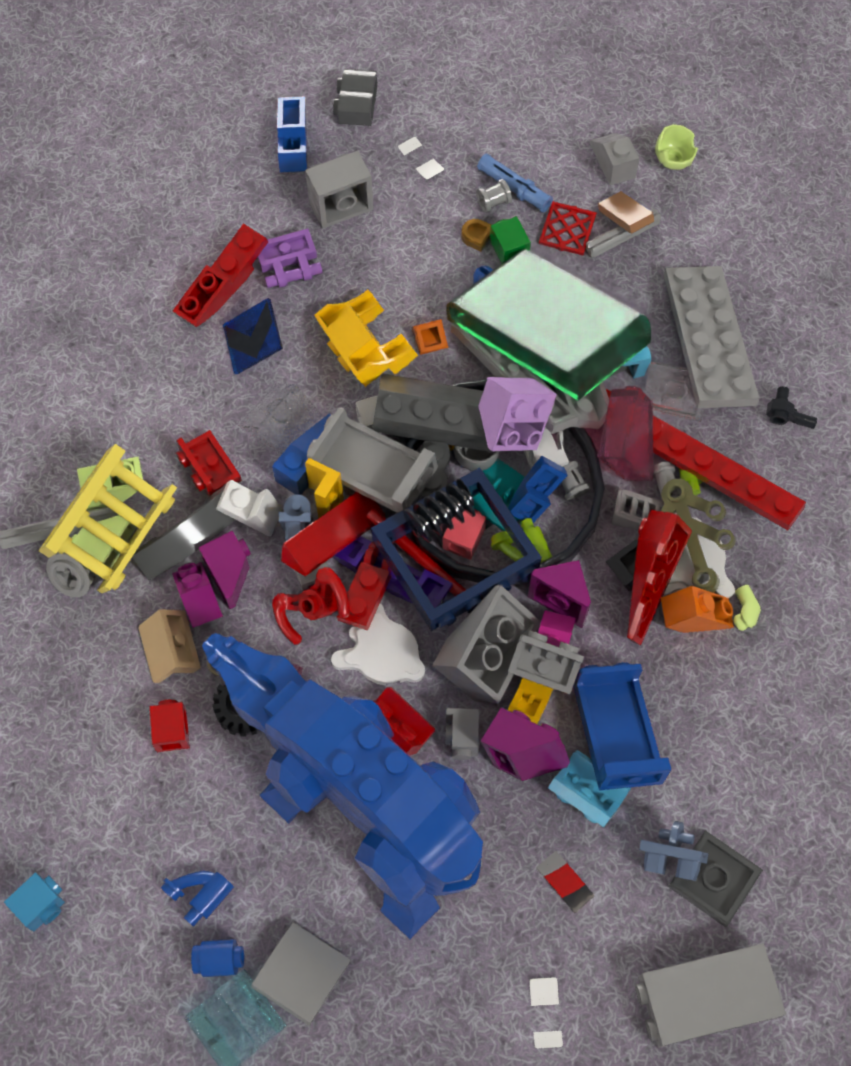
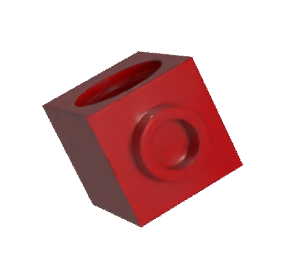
(169, 726)

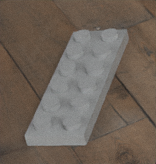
(710, 337)

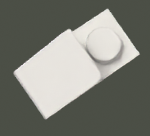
(250, 508)

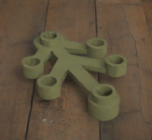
(680, 506)

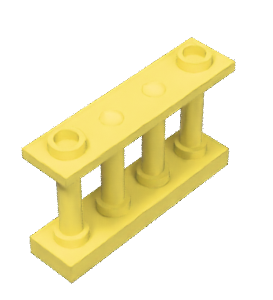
(78, 516)

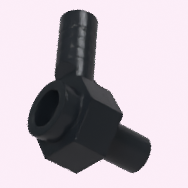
(782, 411)

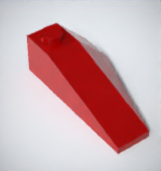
(657, 555)

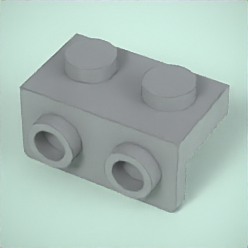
(545, 662)

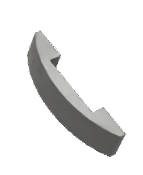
(183, 538)

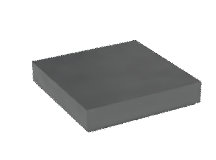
(720, 882)

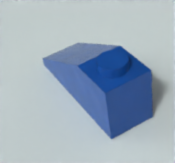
(290, 466)

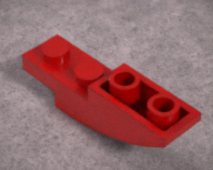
(223, 278)

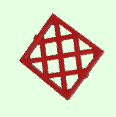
(573, 210)

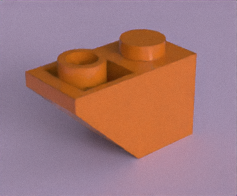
(696, 610)

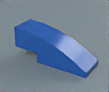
(292, 134)

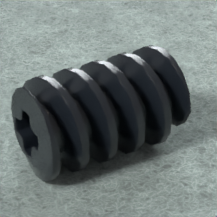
(440, 510)

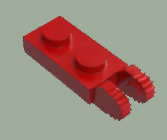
(367, 590)

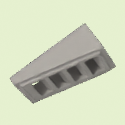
(634, 500)

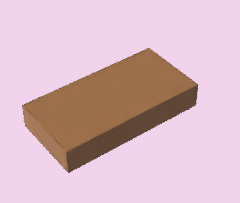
(626, 212)

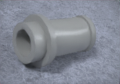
(663, 473)

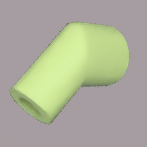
(750, 608)

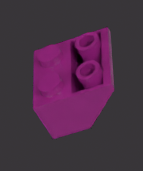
(523, 746)

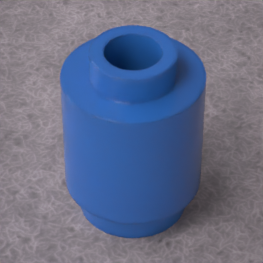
(217, 958)

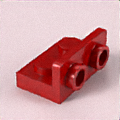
(408, 725)

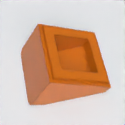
(430, 336)

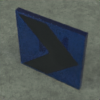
(252, 336)

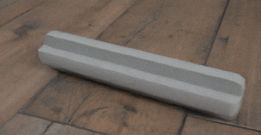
(616, 236)

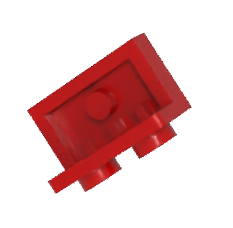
(208, 463)

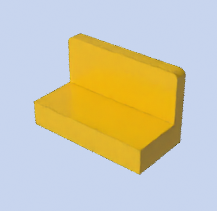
(326, 484)

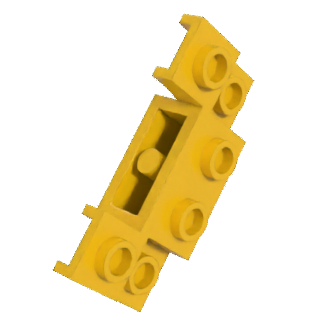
(358, 347)

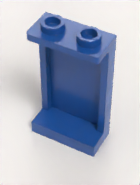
(618, 727)

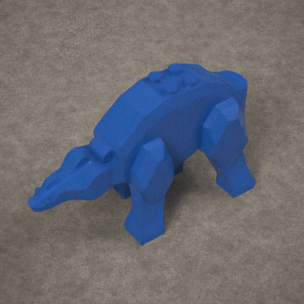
(344, 750)

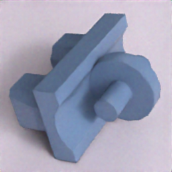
(295, 515)
(688, 860)

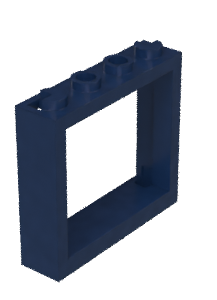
(446, 613)

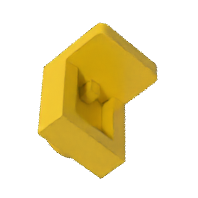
(531, 699)

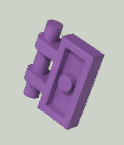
(289, 250)

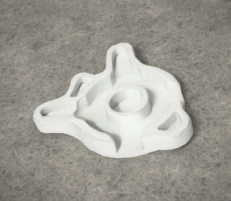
(715, 560)
(382, 652)

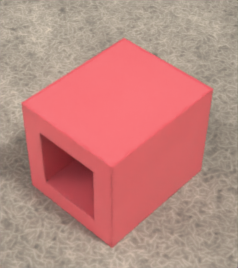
(465, 536)

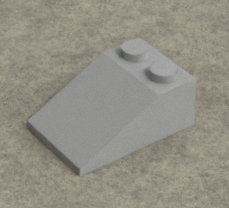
(483, 646)

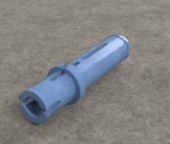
(523, 188)

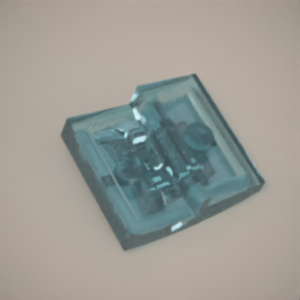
(235, 1021)

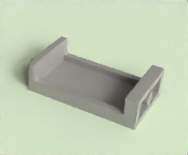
(373, 462)
(709, 995)

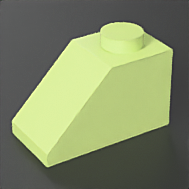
(100, 549)

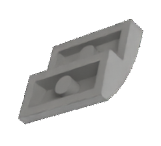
(300, 973)

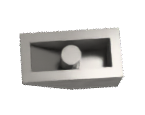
(616, 157)

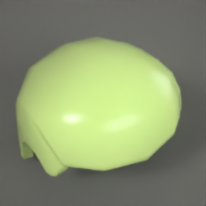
(676, 147)

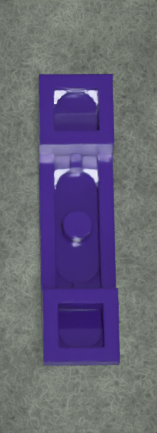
(434, 586)

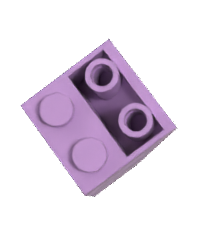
(515, 413)

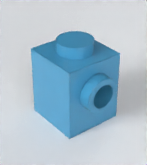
(36, 901)

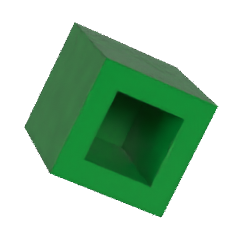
(508, 238)

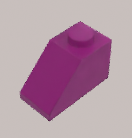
(227, 564)

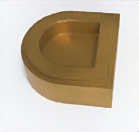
(476, 233)

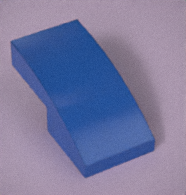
(532, 494)

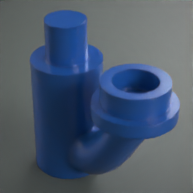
(207, 899)

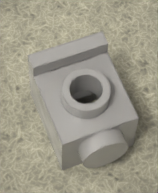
(463, 732)

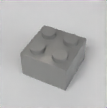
(339, 189)

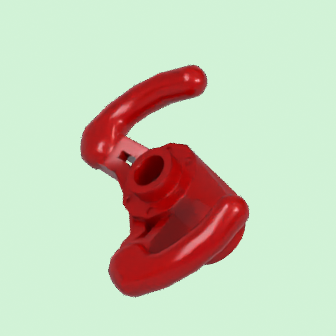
(314, 603)

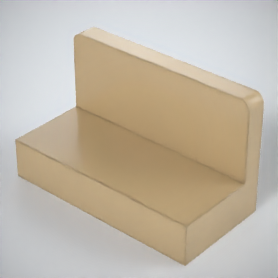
(168, 644)

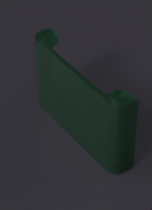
(551, 323)

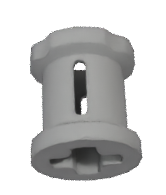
(494, 195)
(574, 483)

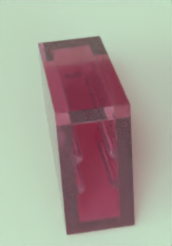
(628, 435)

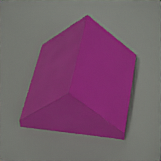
(561, 590)

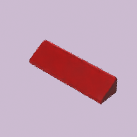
(329, 534)

